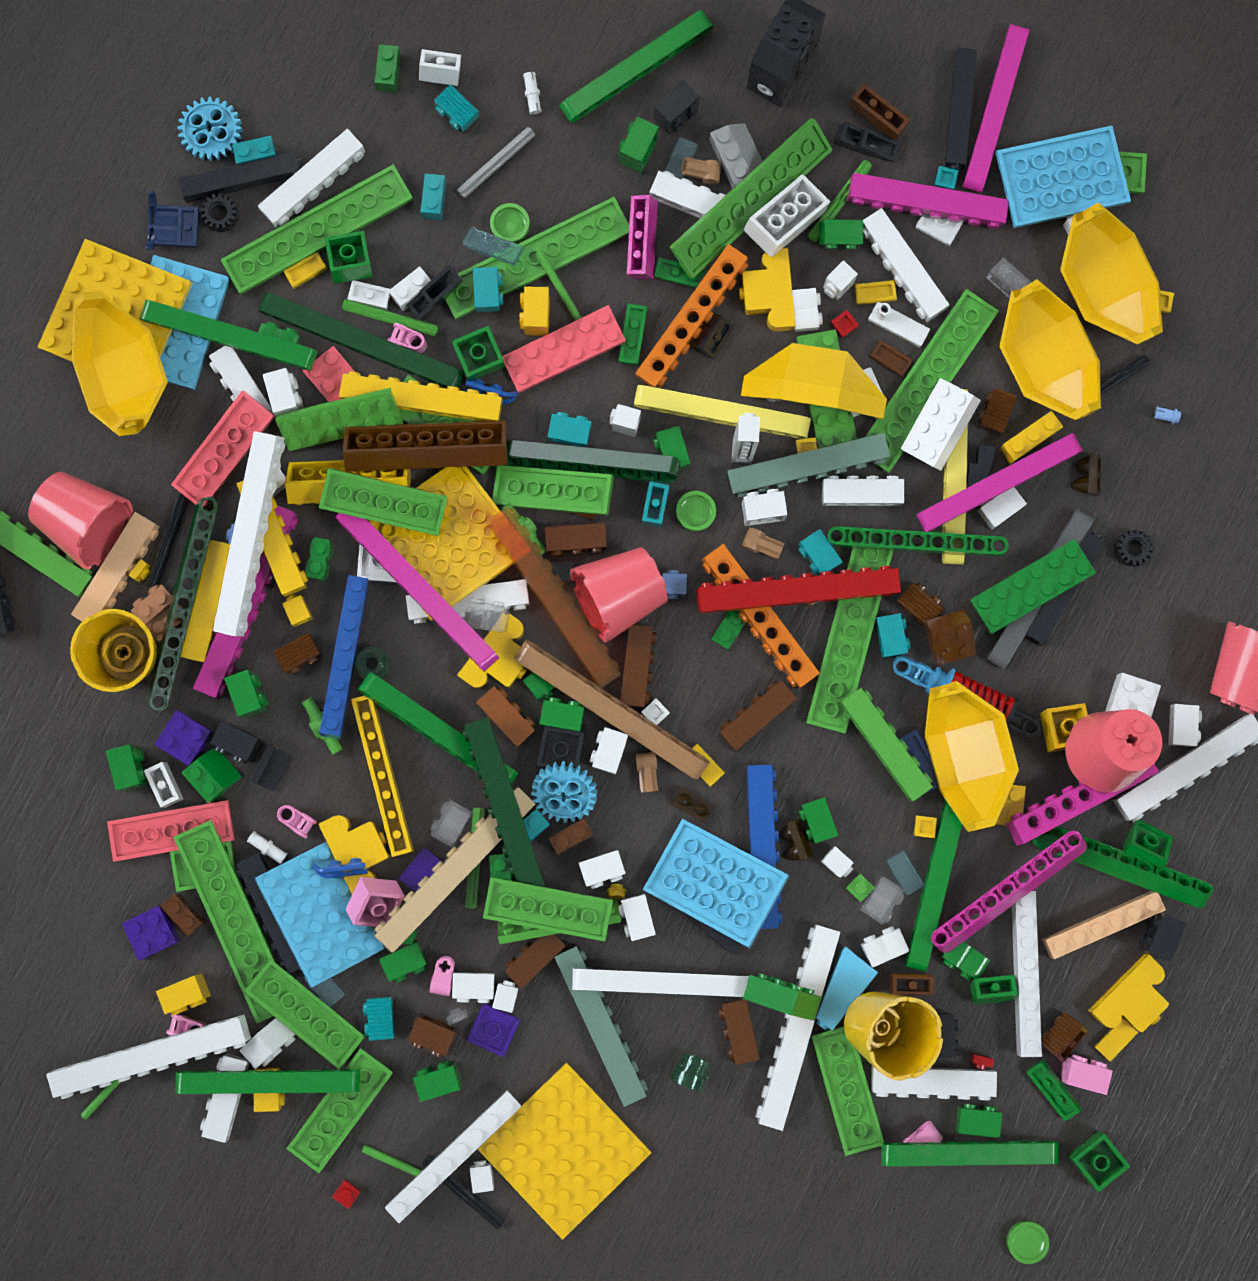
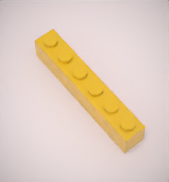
(280, 555)
(204, 610)

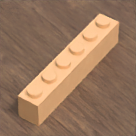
(116, 567)
(1103, 924)

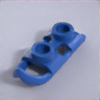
(477, 384)
(336, 869)

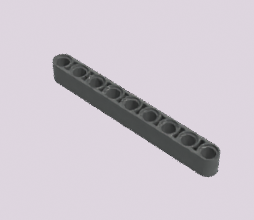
(1015, 632)

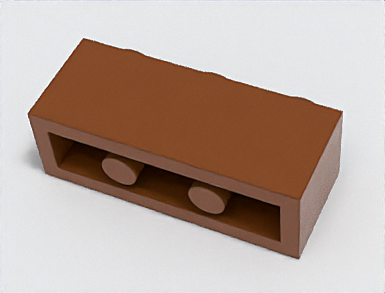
(506, 715)

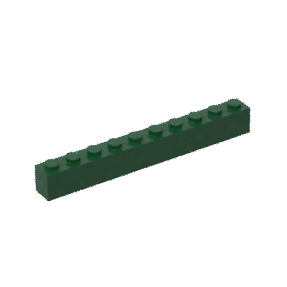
(503, 802)

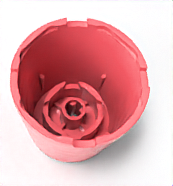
(79, 517)
(619, 591)
(1237, 669)
(1101, 754)

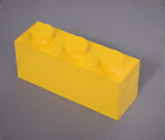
(1030, 437)

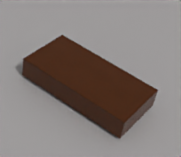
(891, 358)

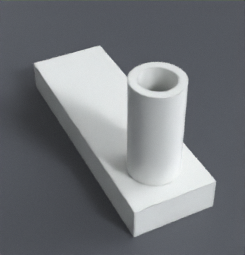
(898, 324)

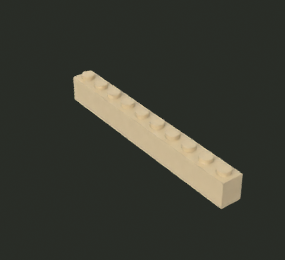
(444, 879)

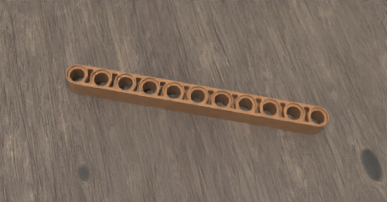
(611, 709)

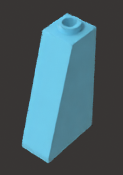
(845, 984)

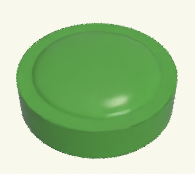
(510, 222)
(695, 511)
(1027, 1242)

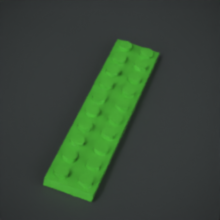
(730, 215)
(307, 232)
(561, 246)
(939, 360)
(846, 645)
(226, 906)

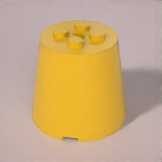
(99, 647)
(894, 1033)

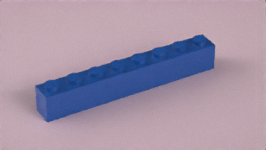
(344, 657)
(761, 825)

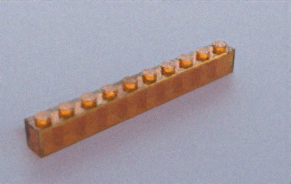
(553, 597)

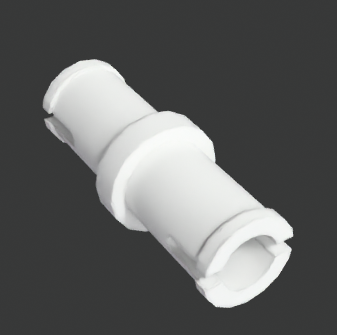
(532, 93)
(267, 847)

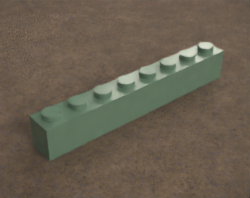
(809, 464)
(603, 1031)

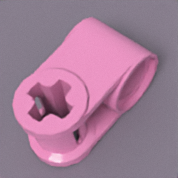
(404, 337)
(297, 821)
(442, 979)
(182, 1023)
(925, 1133)

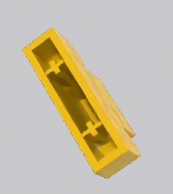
(770, 291)
(506, 668)
(362, 843)
(1133, 997)

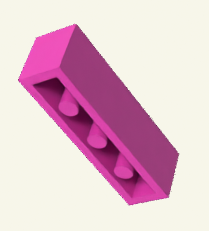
(642, 237)

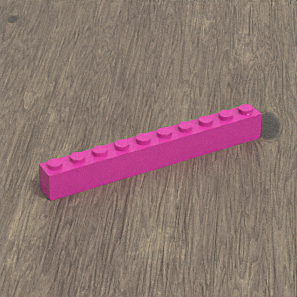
(226, 647)

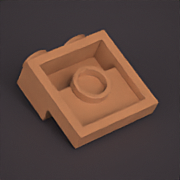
(155, 609)

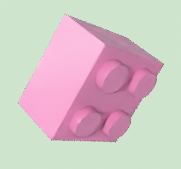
(373, 901)
(1086, 1075)

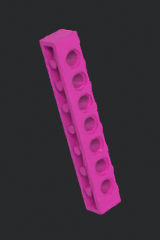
(1023, 832)

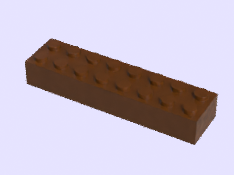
(425, 446)

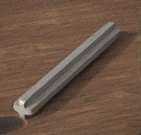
(496, 162)

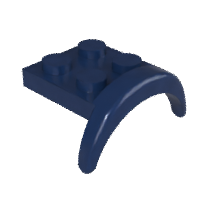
(171, 225)

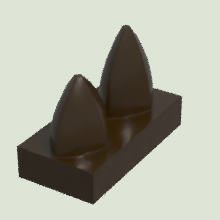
(1092, 483)
(692, 805)
(801, 848)

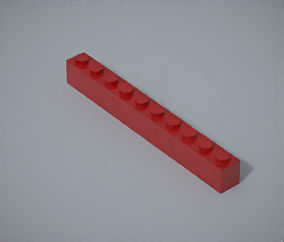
(798, 590)

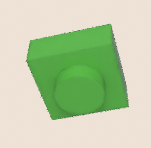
(859, 887)

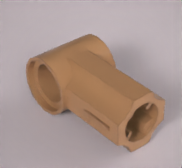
(706, 170)
(758, 542)
(647, 768)

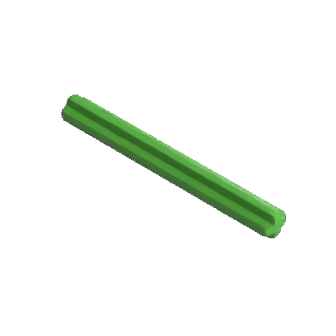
(839, 201)
(389, 317)
(473, 876)

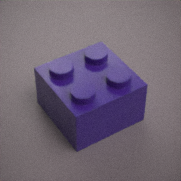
(184, 738)
(150, 932)

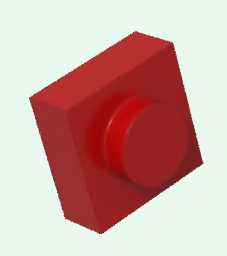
(844, 324)
(981, 1061)
(346, 1194)

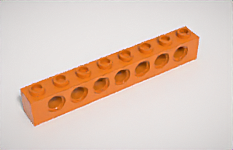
(729, 257)
(806, 670)

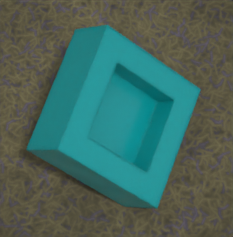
(946, 178)

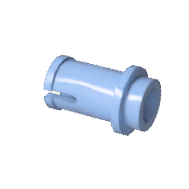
(1167, 415)

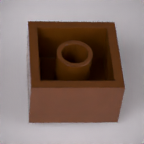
(951, 637)
(432, 1035)

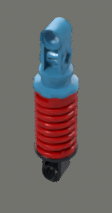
(936, 677)

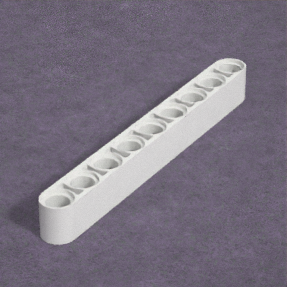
(659, 982)

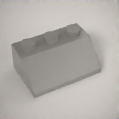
(735, 151)

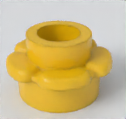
(616, 891)

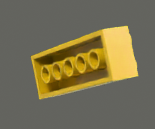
(306, 479)

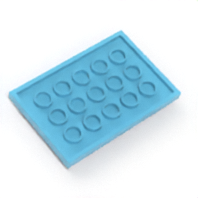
(1062, 176)
(185, 353)
(716, 883)
(314, 916)

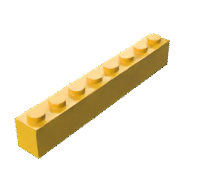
(428, 398)
(382, 776)

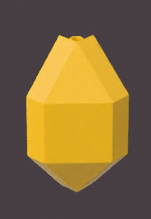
(1111, 276)
(1050, 352)
(115, 363)
(816, 378)
(970, 754)

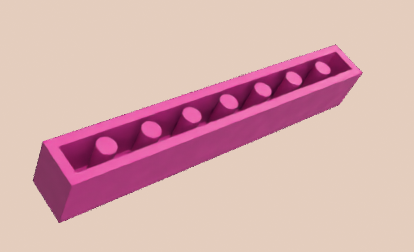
(928, 200)

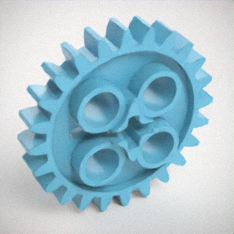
(213, 145)
(564, 792)

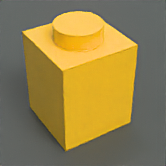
(297, 610)

